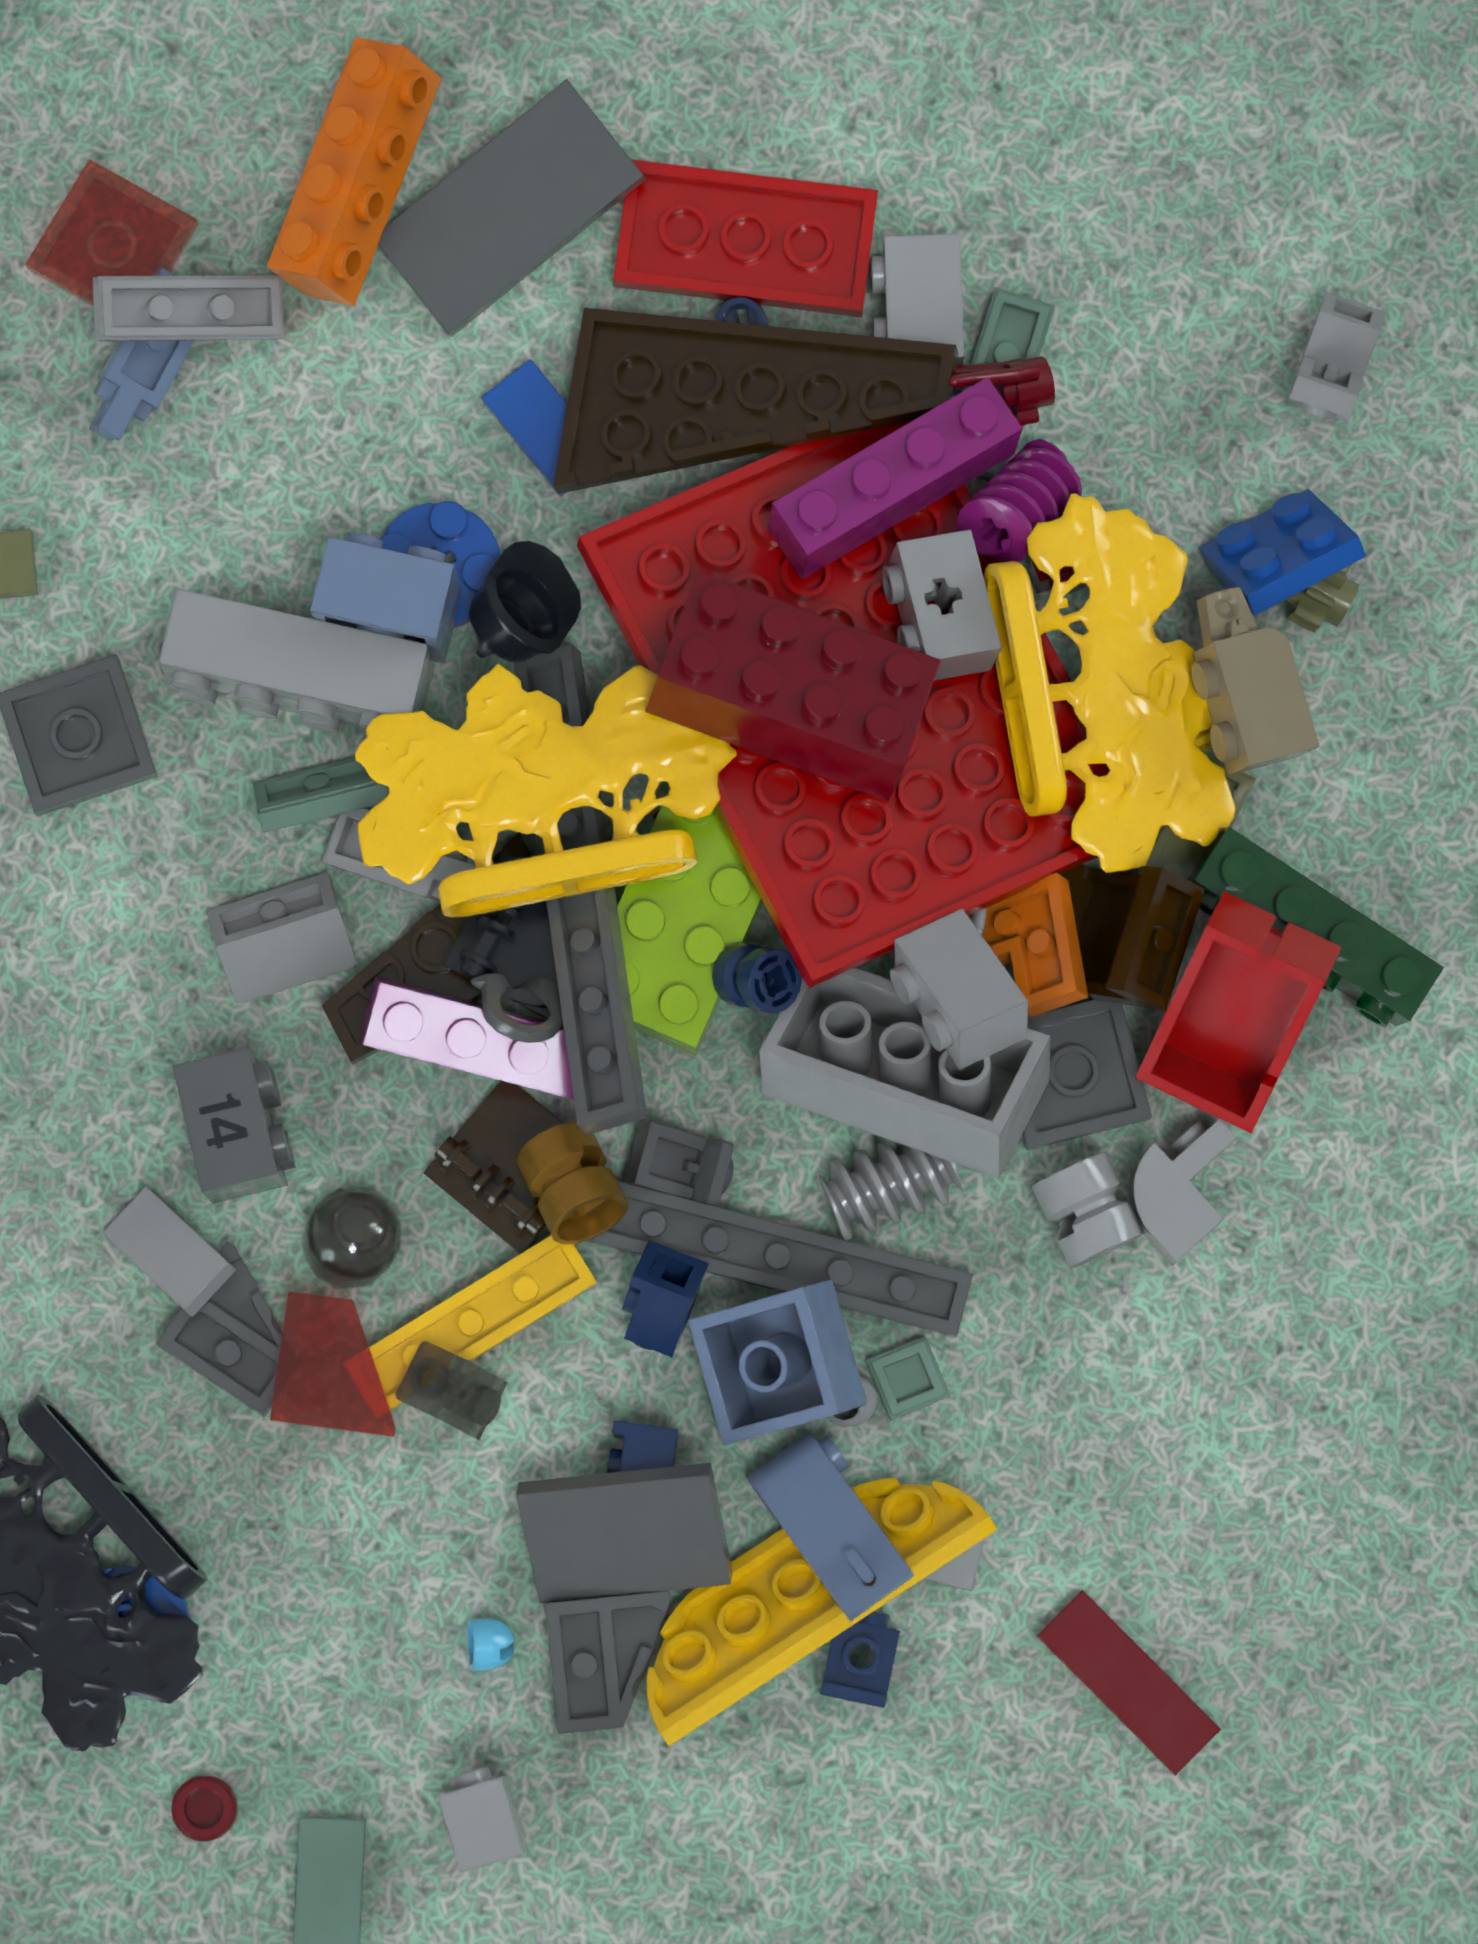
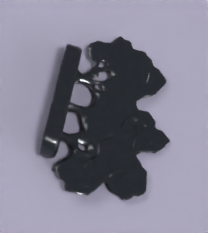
(61, 1606)

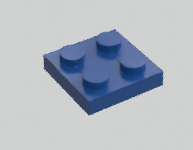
(1282, 550)

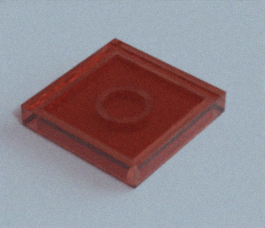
(108, 231)

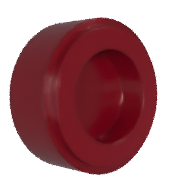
(204, 1808)

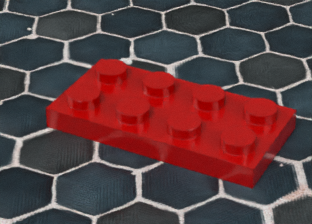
(747, 238)

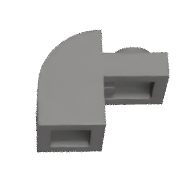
(1336, 357)
(1164, 1198)

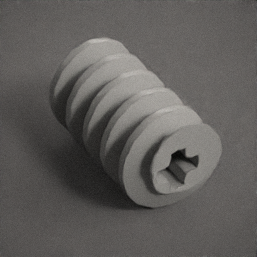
(885, 1185)

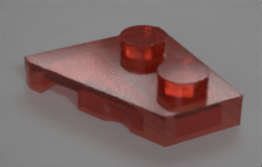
(328, 1370)

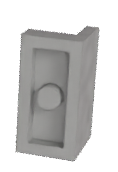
(281, 938)

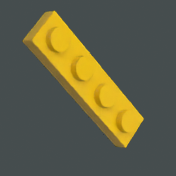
(487, 1310)

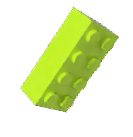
(679, 928)

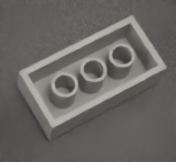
(290, 664)
(867, 1063)

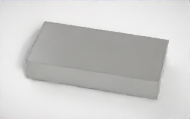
(169, 1251)

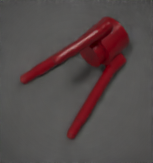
(1021, 383)

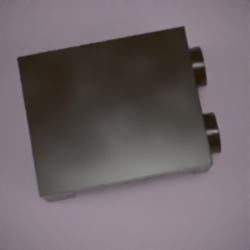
(1132, 932)

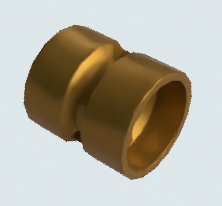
(574, 1186)

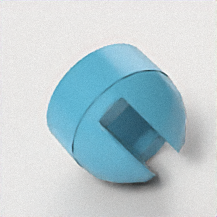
(489, 1644)

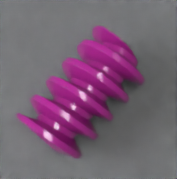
(1023, 493)

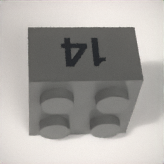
(232, 1126)

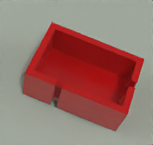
(1233, 1010)

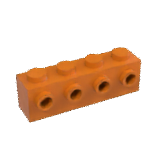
(354, 171)

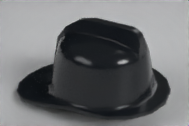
(524, 604)

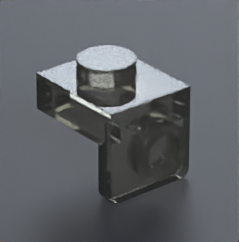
(451, 1389)

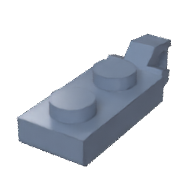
(136, 380)

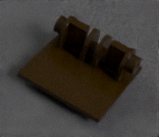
(482, 1169)

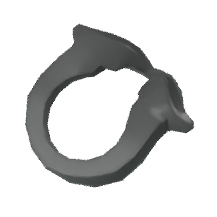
(533, 992)

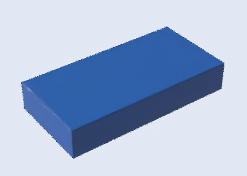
(531, 415)

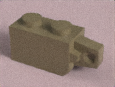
(1249, 687)

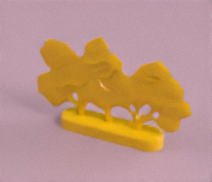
(1129, 694)
(520, 772)

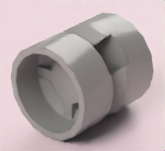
(1087, 1210)

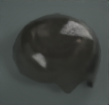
(351, 1237)

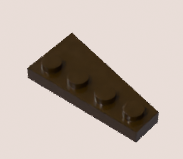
(412, 960)

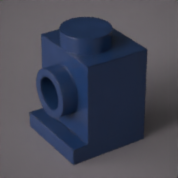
(662, 1297)
(642, 1447)
(861, 1685)

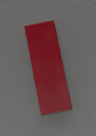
(1128, 1683)

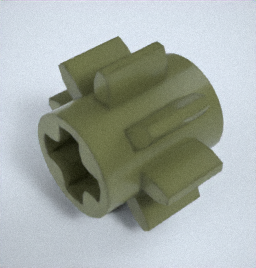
(1323, 601)

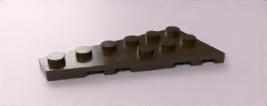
(700, 391)

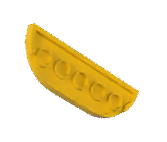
(779, 1611)

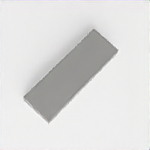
(188, 308)

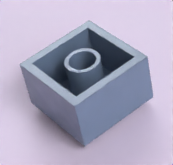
(388, 591)
(777, 1362)

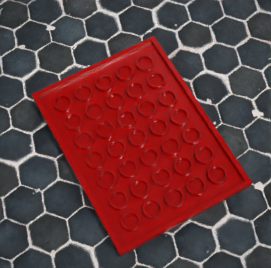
(825, 858)

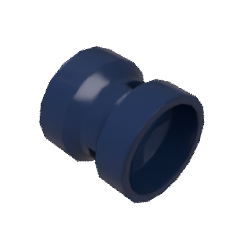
(756, 977)

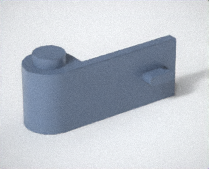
(830, 1523)

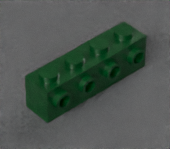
(1373, 964)

